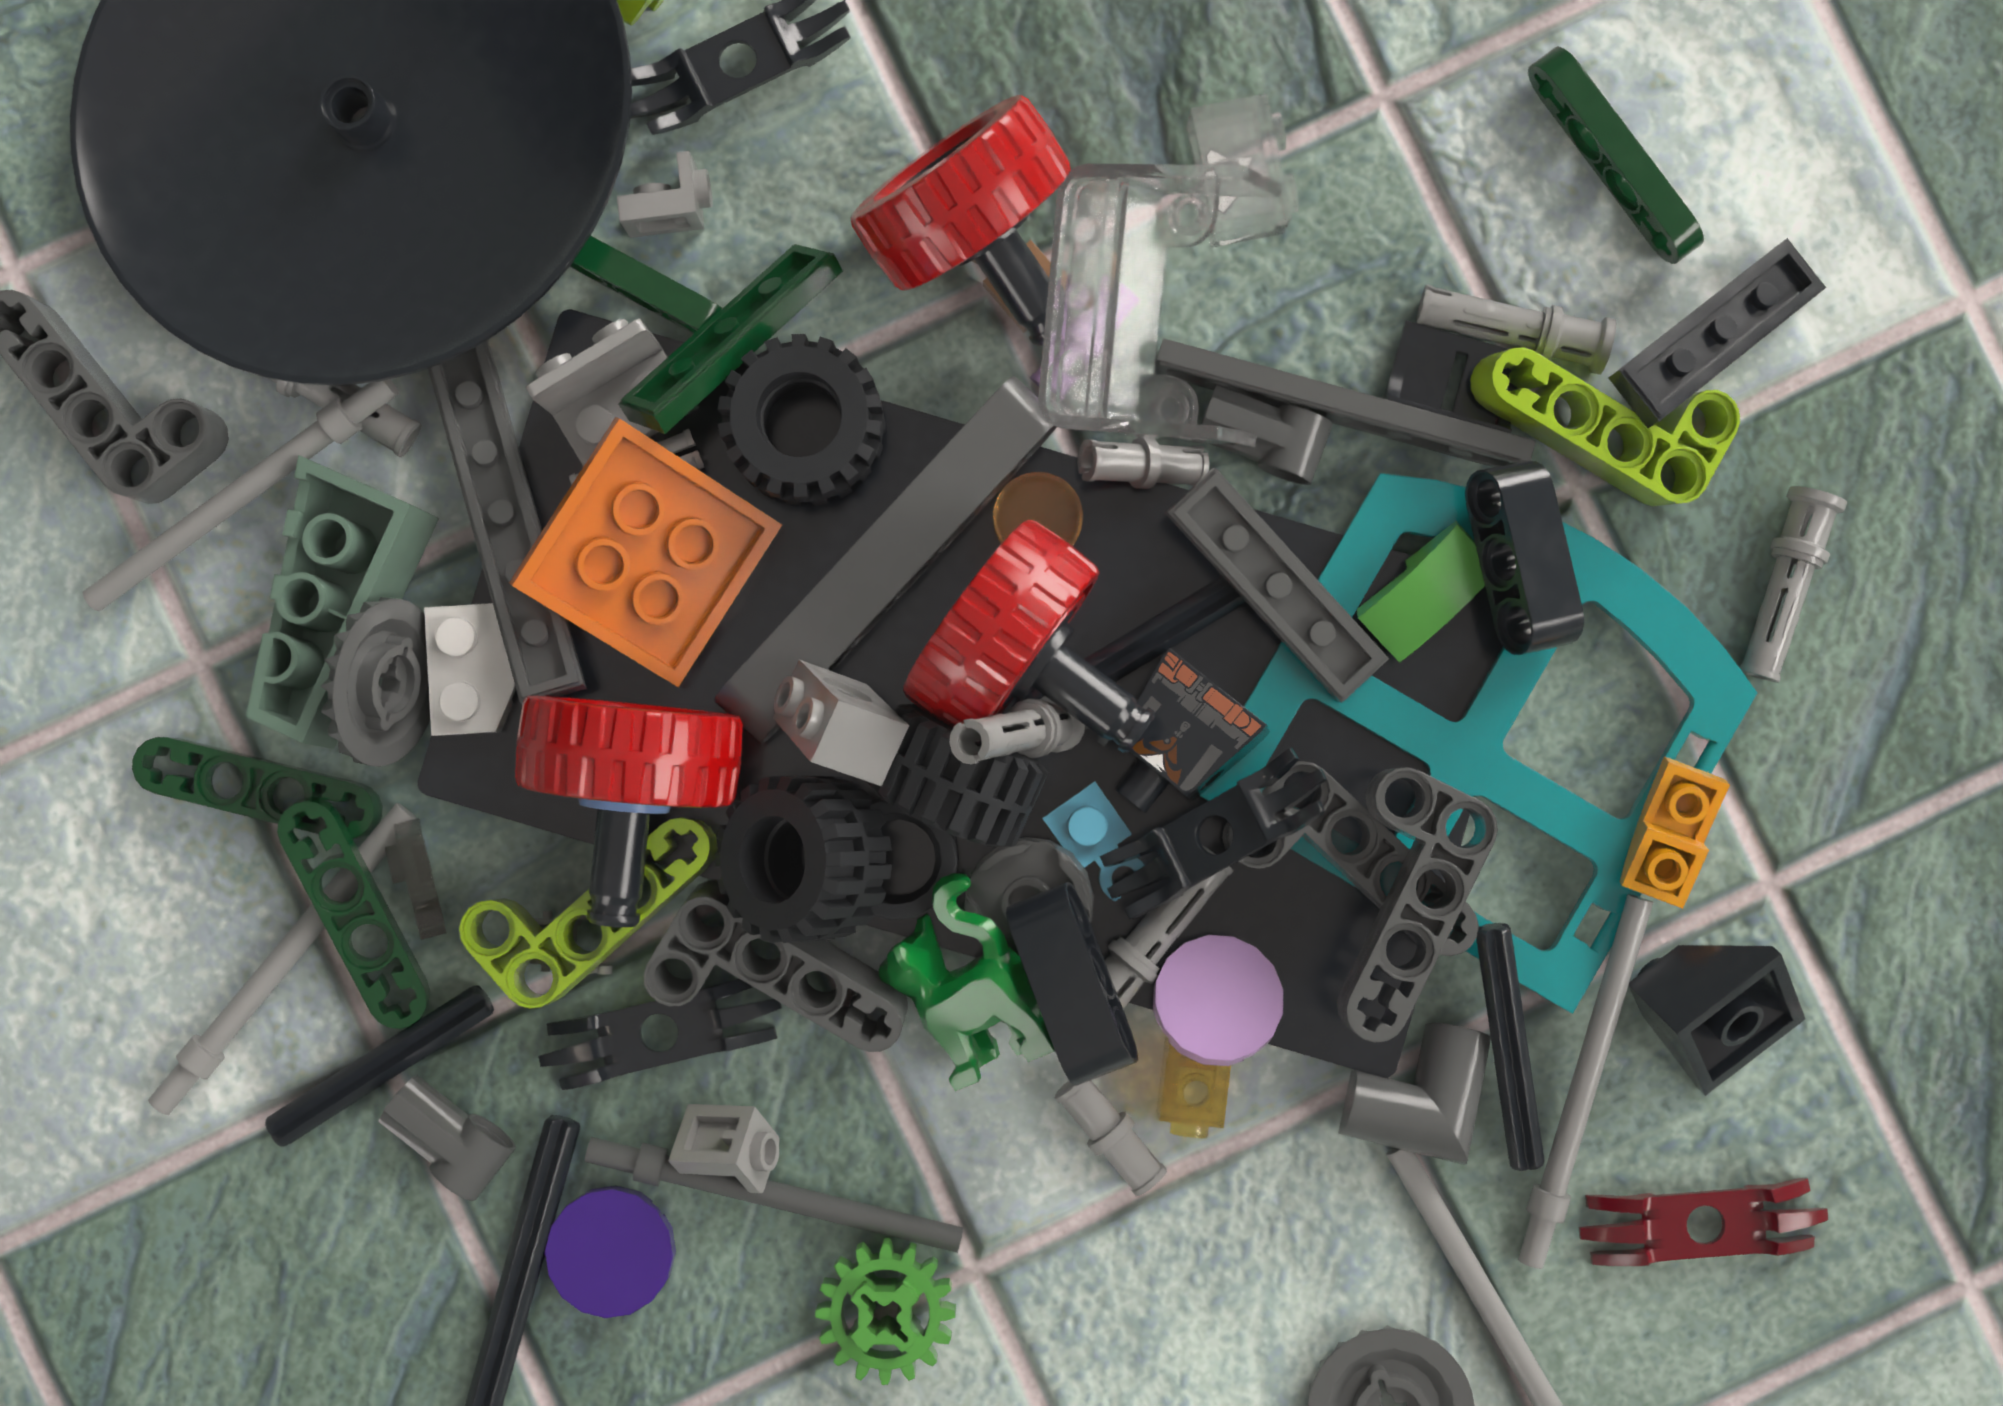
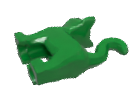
(969, 1000)

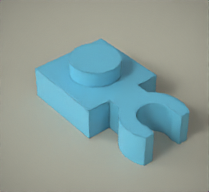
(1089, 829)

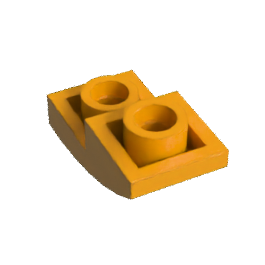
(1672, 832)

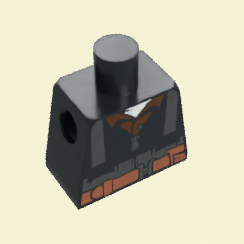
(1192, 738)

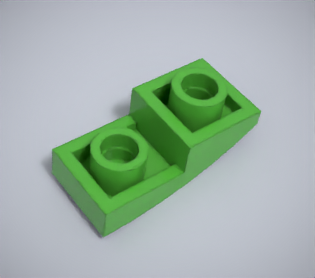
(1426, 595)

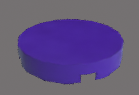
(610, 1251)

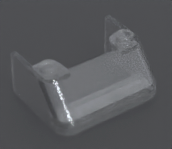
(1109, 291)

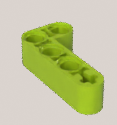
(1596, 415)
(556, 942)

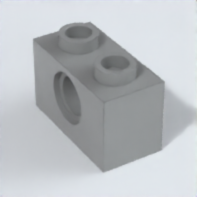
(839, 722)

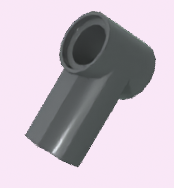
(1287, 437)
(461, 1147)

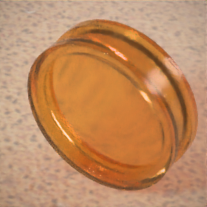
(1040, 499)

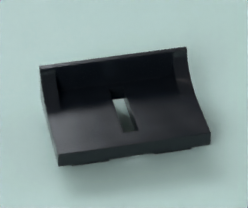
(1424, 368)

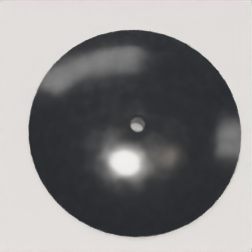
(333, 247)

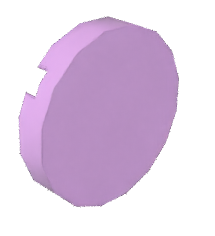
(1218, 1000)

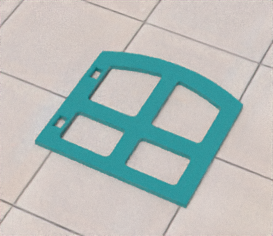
(1471, 750)

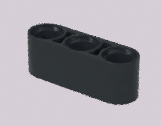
(1524, 557)
(1072, 984)

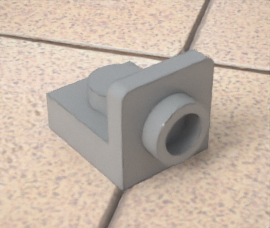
(663, 210)
(726, 1143)

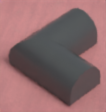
(1435, 1111)

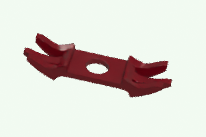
(1666, 1216)

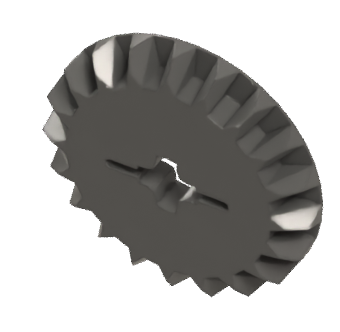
(375, 721)
(1405, 1361)

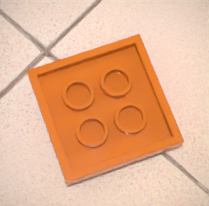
(645, 552)

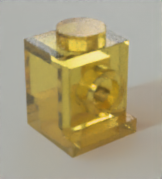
(1185, 1117)

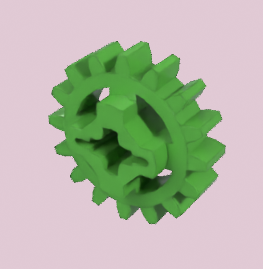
(906, 1331)

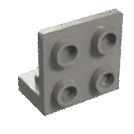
(588, 387)

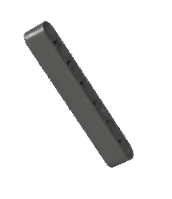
(892, 552)

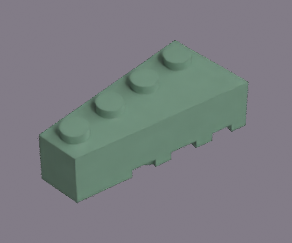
(340, 551)

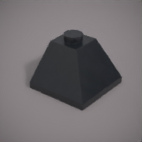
(1717, 1006)

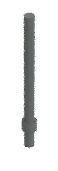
(651, 1166)

